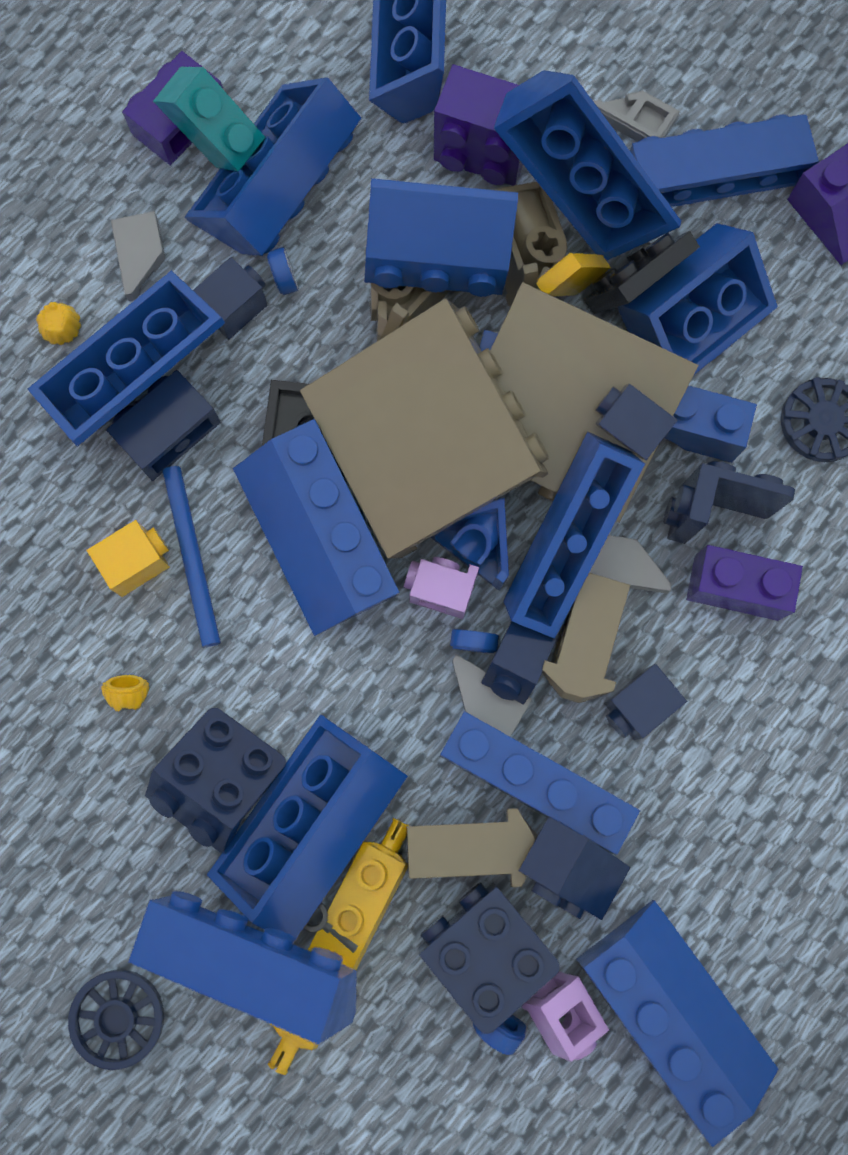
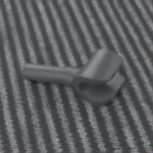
(328, 928)

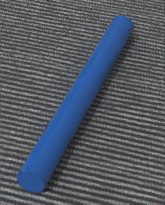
(191, 557)

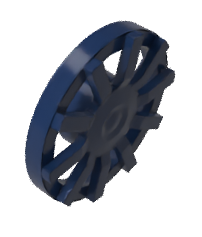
(820, 421)
(116, 1019)

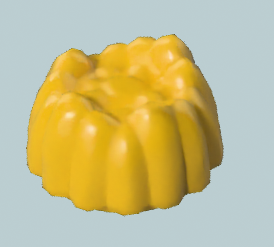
(58, 323)
(125, 691)

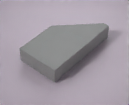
(639, 115)
(138, 250)
(629, 563)
(483, 702)

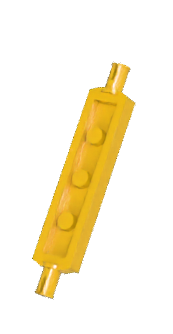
(354, 914)

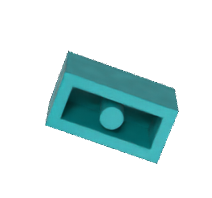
(209, 118)

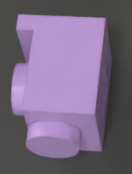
(441, 585)
(582, 1020)

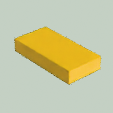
(573, 274)

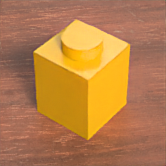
(129, 557)

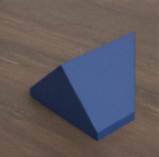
(480, 542)

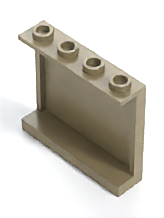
(564, 366)
(424, 428)

